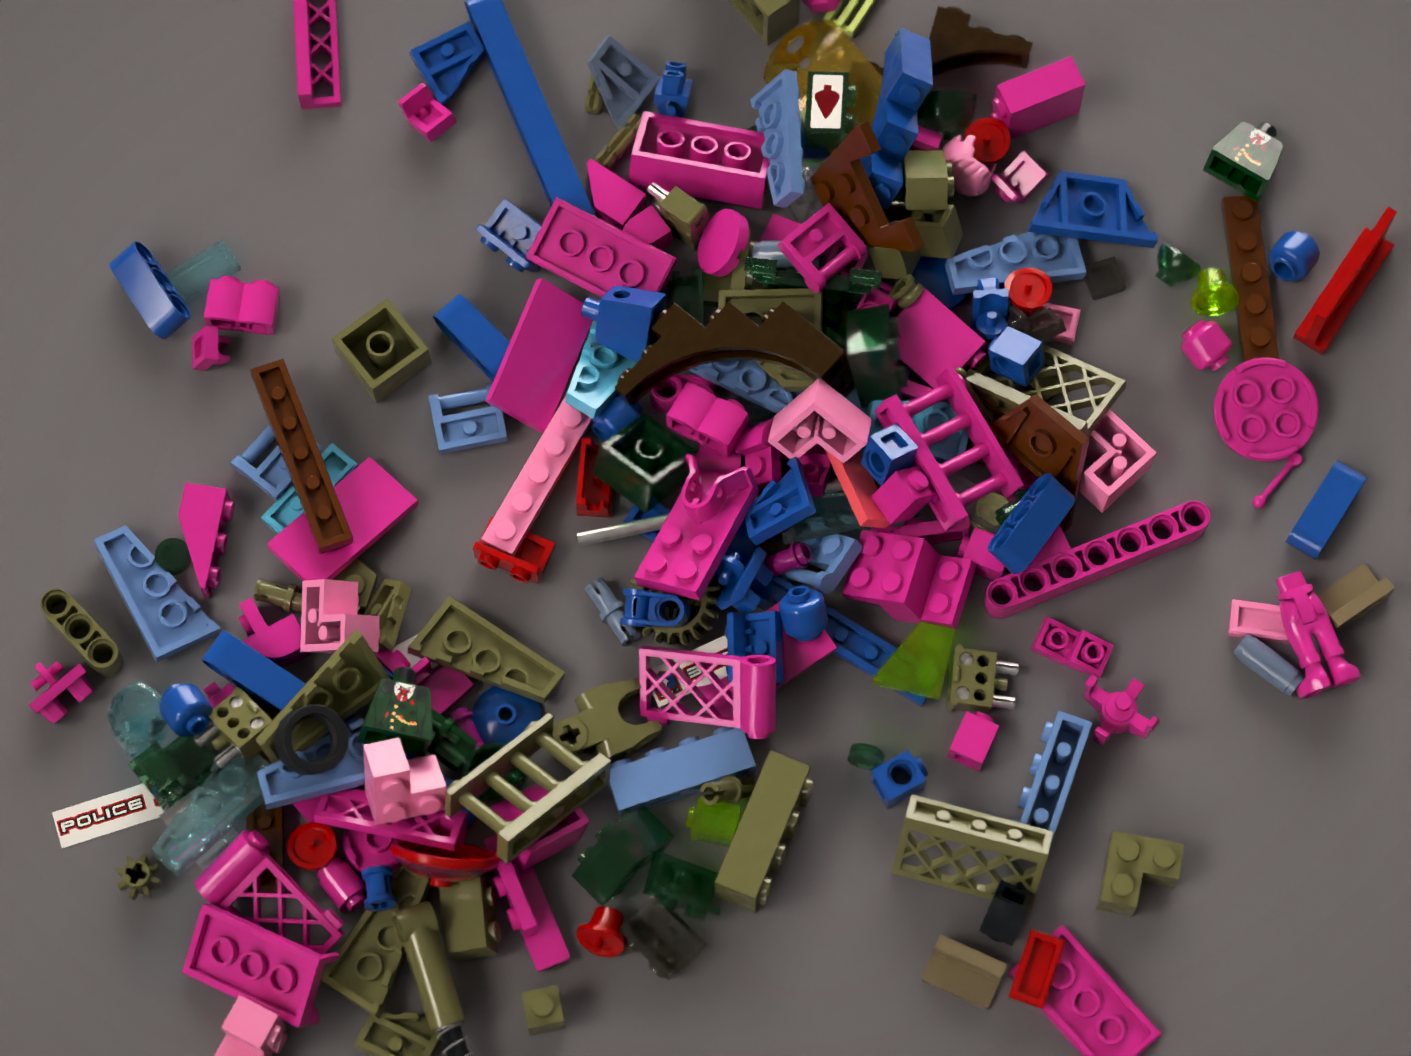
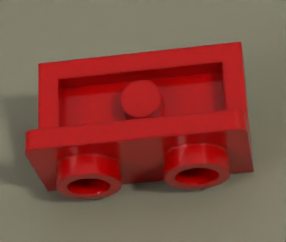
(527, 563)

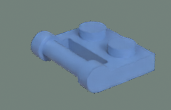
(467, 428)
(272, 473)
(831, 553)

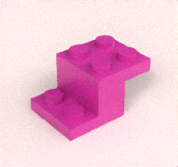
(909, 579)

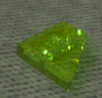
(918, 662)

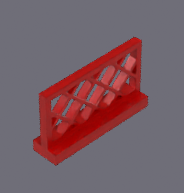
(1346, 286)

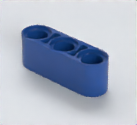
(150, 290)
(472, 334)
(1326, 509)
(1031, 523)

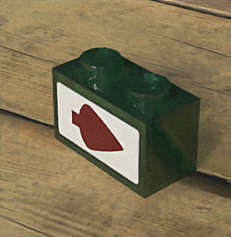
(828, 109)

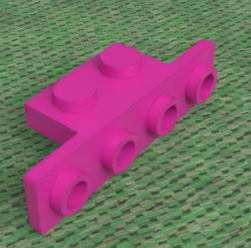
(529, 912)

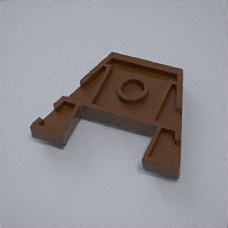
(848, 189)
(1043, 444)

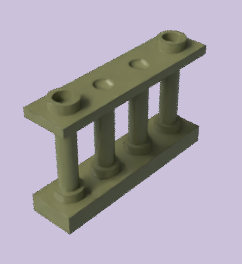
(539, 815)

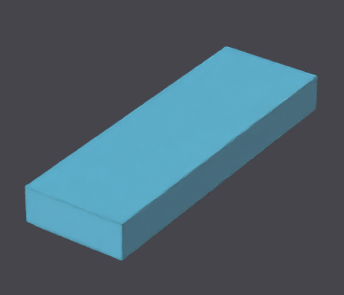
(288, 506)

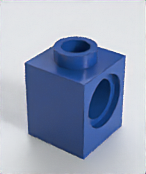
(1016, 356)
(888, 452)
(891, 792)

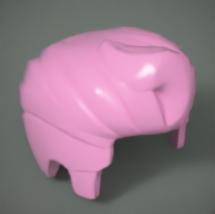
(969, 174)

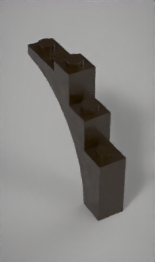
(959, 45)
(730, 335)

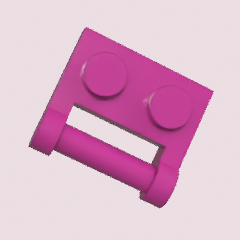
(814, 239)

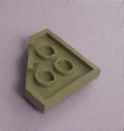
(755, 306)

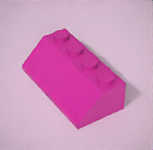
(700, 159)

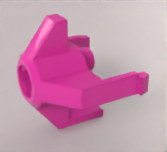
(1117, 711)

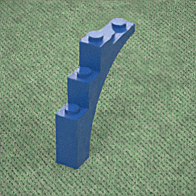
(895, 124)

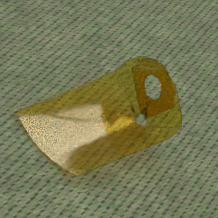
(829, 52)

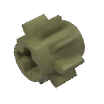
(143, 886)

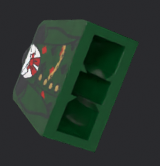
(1246, 158)
(400, 712)

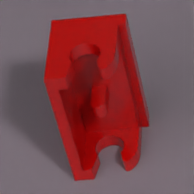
(593, 495)

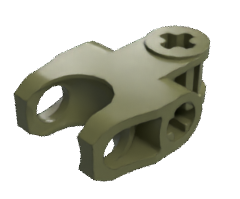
(601, 727)

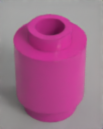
(342, 885)

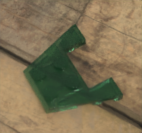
(837, 287)

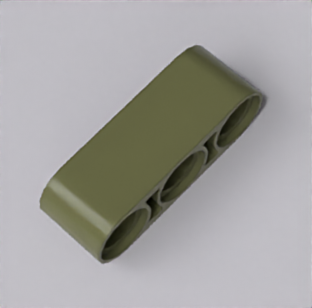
(74, 618)

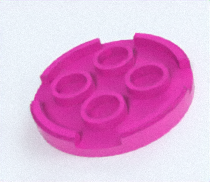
(1265, 409)

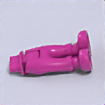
(1306, 616)

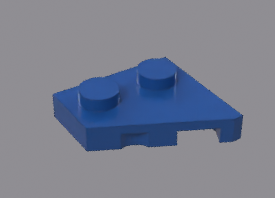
(448, 60)
(780, 505)

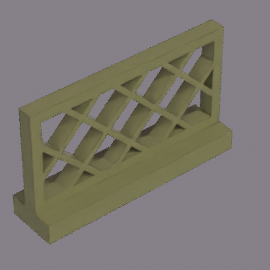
(1001, 397)
(976, 832)

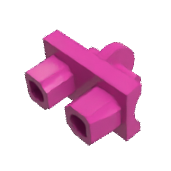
(47, 702)

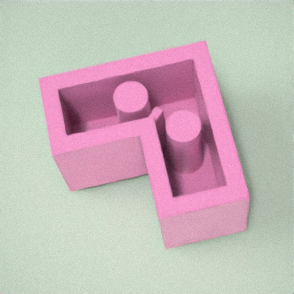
(822, 418)
(1118, 460)
(332, 616)
(401, 786)
(251, 1031)

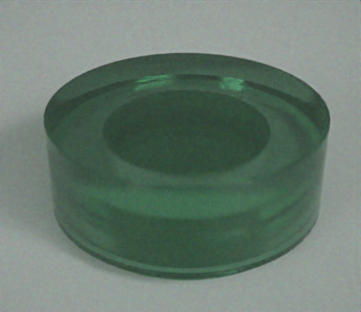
(173, 556)
(865, 756)

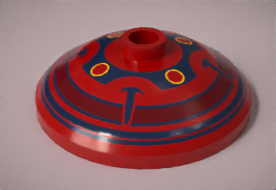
(444, 865)

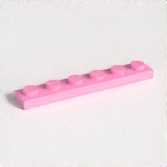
(537, 479)

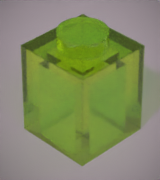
(713, 823)

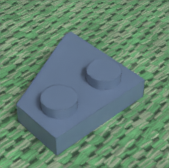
(620, 79)

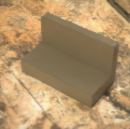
(1354, 596)
(963, 972)

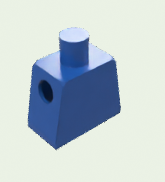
(625, 319)

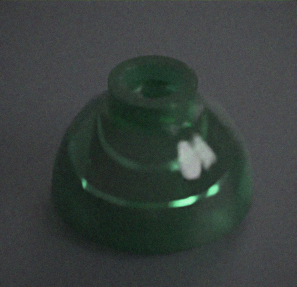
(1175, 265)

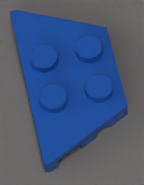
(1092, 210)

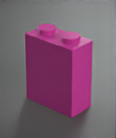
(1039, 97)
(936, 340)

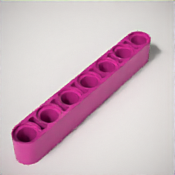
(1107, 546)

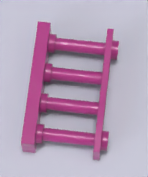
(947, 504)

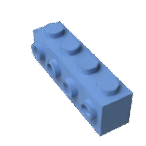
(1054, 771)

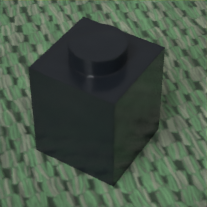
(1006, 913)

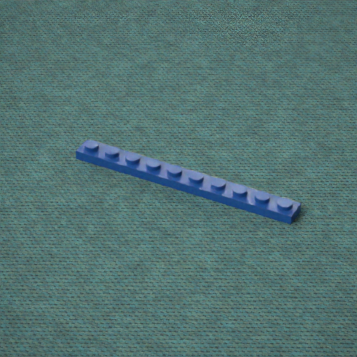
(853, 641)

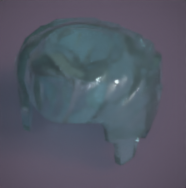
(136, 718)

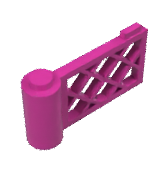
(751, 698)
(241, 867)

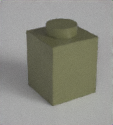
(543, 1010)

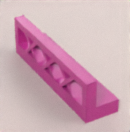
(305, 54)
(352, 811)

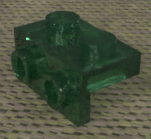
(681, 885)

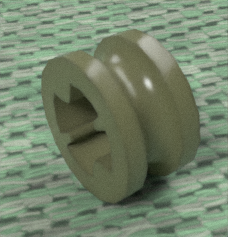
(906, 291)

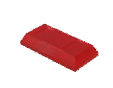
(1036, 969)

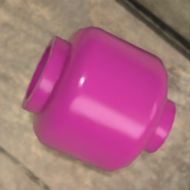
(1206, 345)

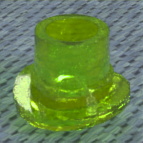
(1213, 293)

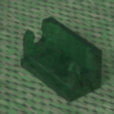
(688, 293)

